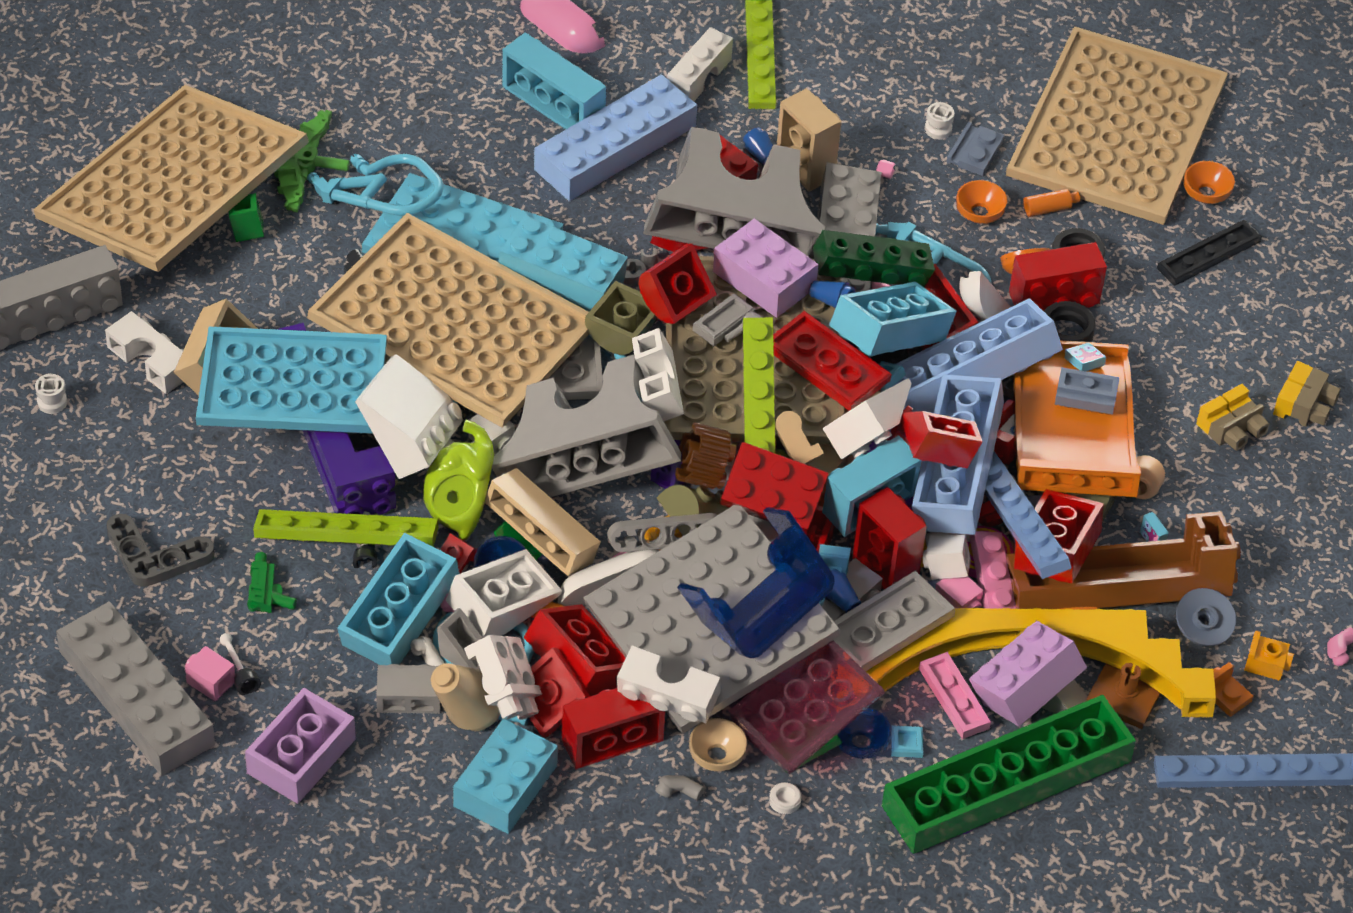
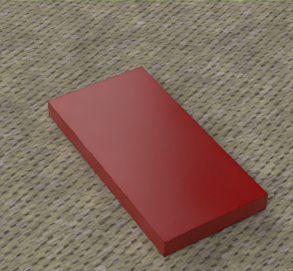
(828, 361)

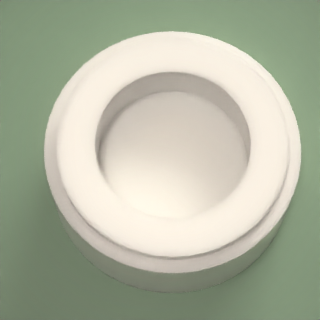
(785, 798)

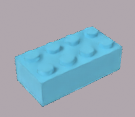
(550, 82)
(562, 262)
(892, 318)
(398, 601)

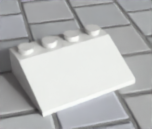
(408, 416)

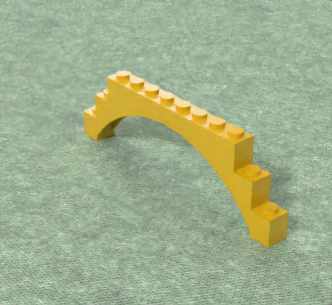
(1098, 634)

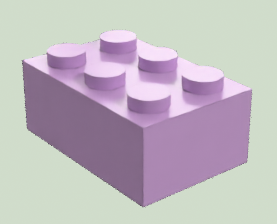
(765, 267)
(1028, 673)
(300, 745)

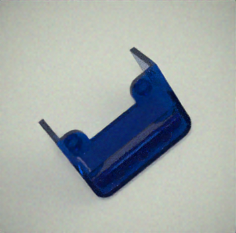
(778, 602)

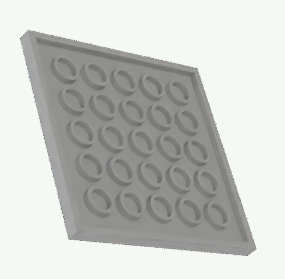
(650, 612)

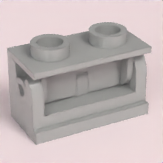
(406, 689)

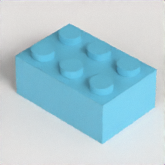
(885, 466)
(505, 776)

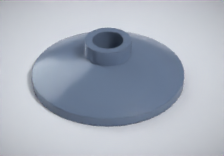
(1208, 605)

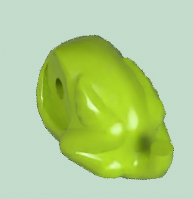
(459, 482)

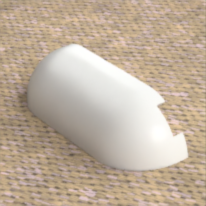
(981, 296)
(595, 576)

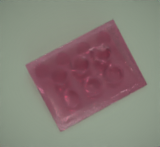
(805, 705)

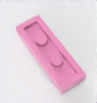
(992, 570)
(954, 695)

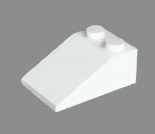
(868, 421)
(502, 593)

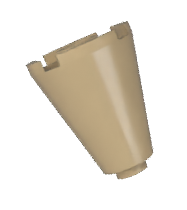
(463, 696)

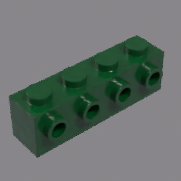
(873, 258)

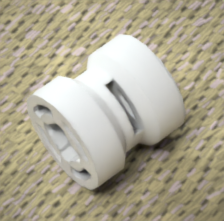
(939, 120)
(50, 393)

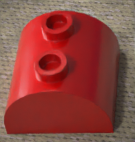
(676, 285)

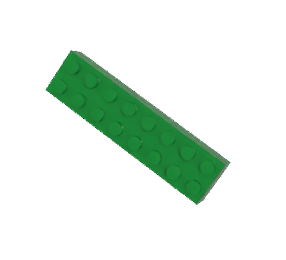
(1007, 773)

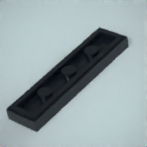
(1209, 252)

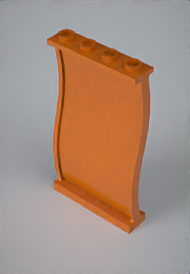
(1073, 446)

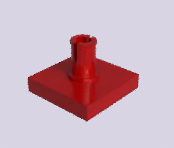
(558, 687)

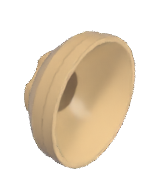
(720, 734)

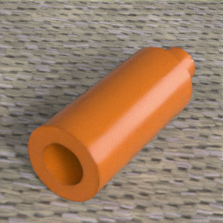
(1050, 202)

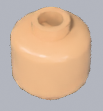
(1151, 476)

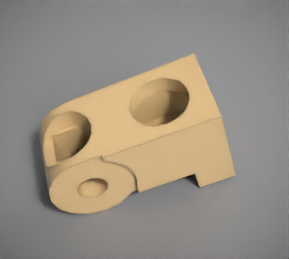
(789, 430)

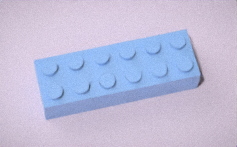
(615, 137)
(988, 349)
(953, 495)

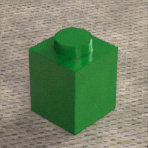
(247, 219)

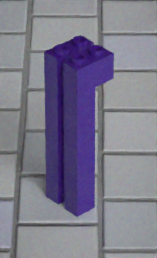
(352, 479)

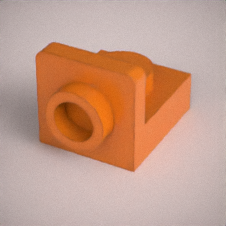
(1229, 692)

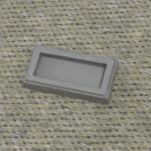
(722, 319)

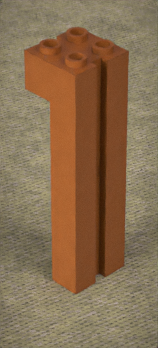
(1141, 570)

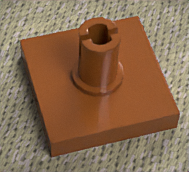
(1126, 693)

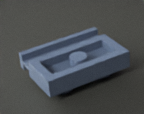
(975, 149)
(1087, 390)

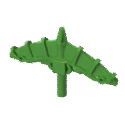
(295, 170)

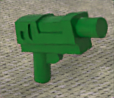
(262, 590)

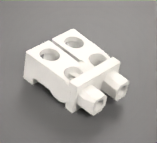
(506, 675)

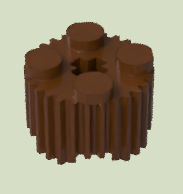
(705, 456)

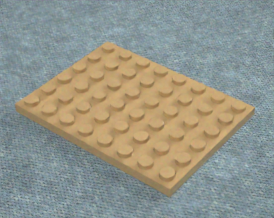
(1117, 125)
(171, 177)
(455, 317)

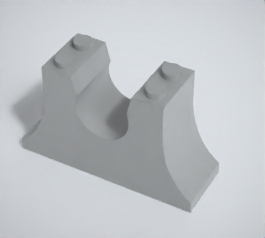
(712, 204)
(588, 444)

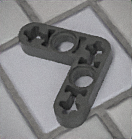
(147, 560)

